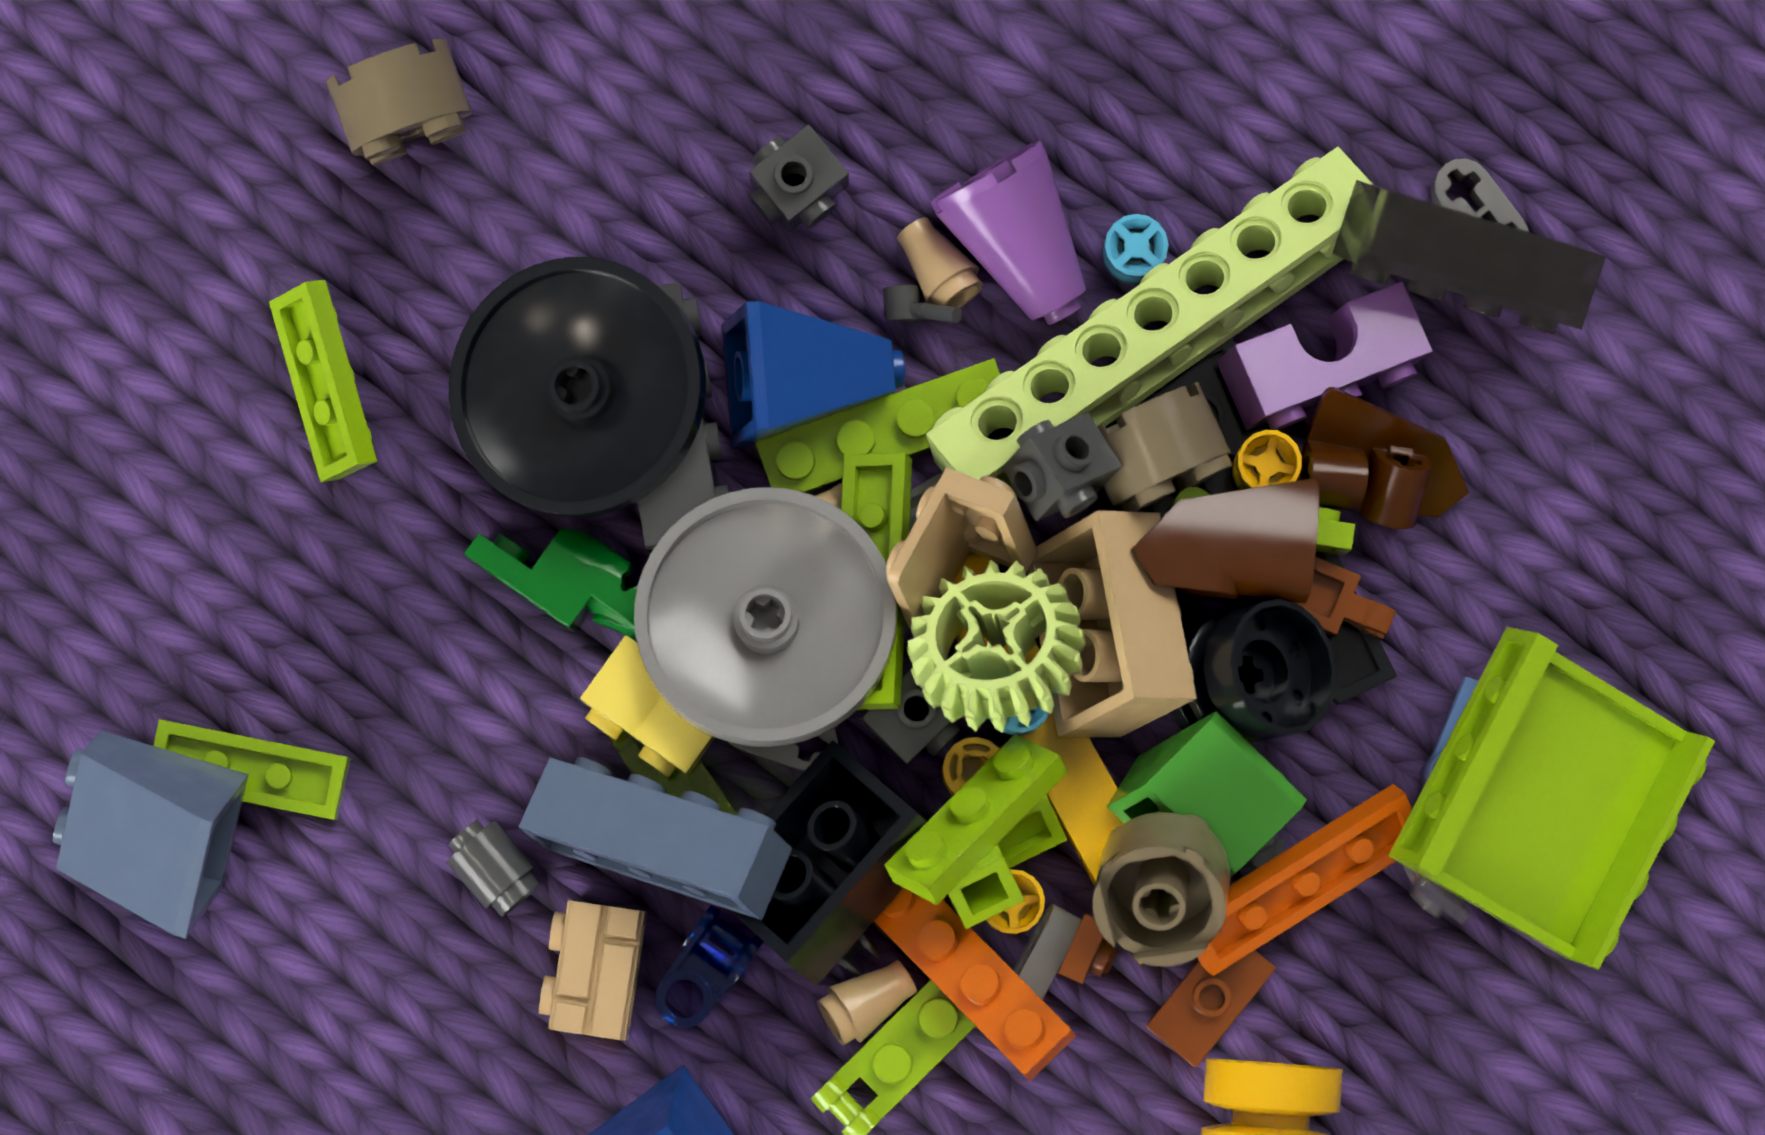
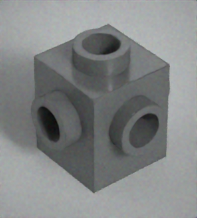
(799, 158)
(1061, 466)
(907, 737)

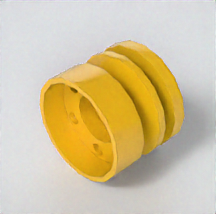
(1270, 1096)

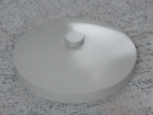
(765, 617)

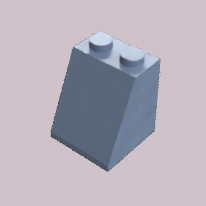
(149, 828)

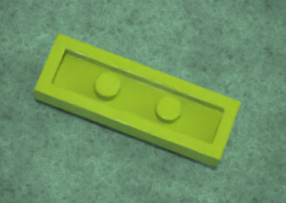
(323, 381)
(278, 773)
(975, 819)

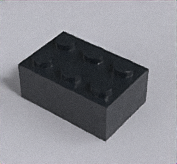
(836, 877)

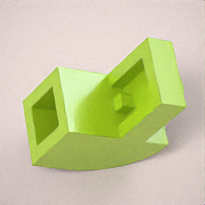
(990, 884)

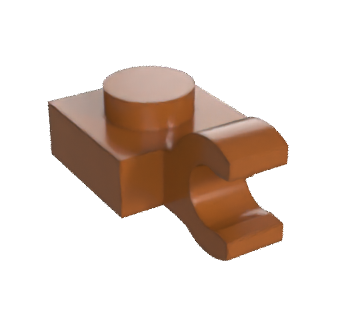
(1334, 601)
(1088, 953)

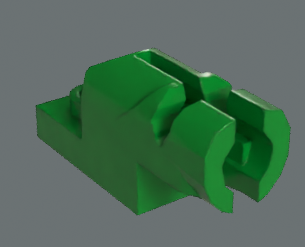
(567, 580)

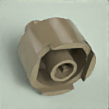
(400, 100)
(1164, 444)
(1162, 888)

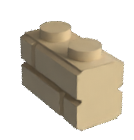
(594, 970)

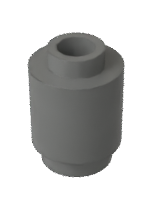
(492, 867)

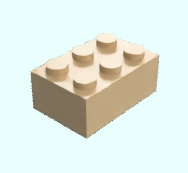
(1132, 629)

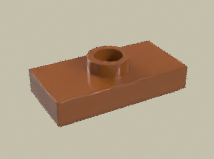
(1207, 1005)

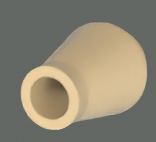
(939, 266)
(864, 1002)

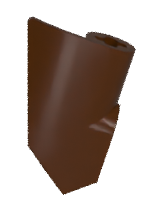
(1378, 463)
(1237, 543)

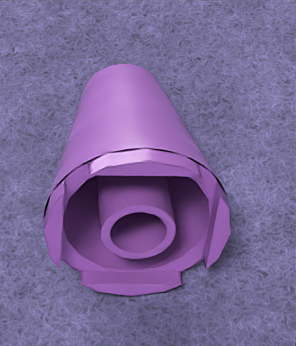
(1018, 231)

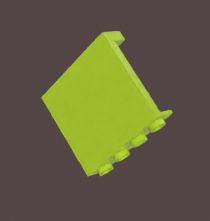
(1551, 799)

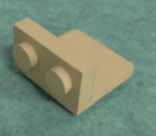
(951, 522)

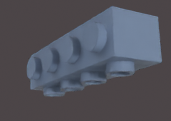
(657, 836)

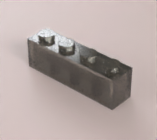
(1468, 256)

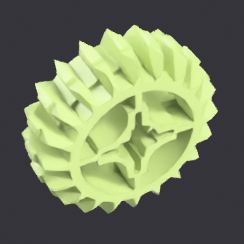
(986, 679)

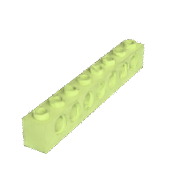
(1165, 294)

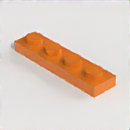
(1308, 877)
(976, 981)

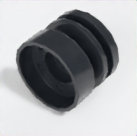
(1260, 669)

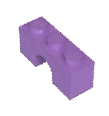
(1277, 379)

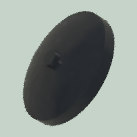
(577, 387)

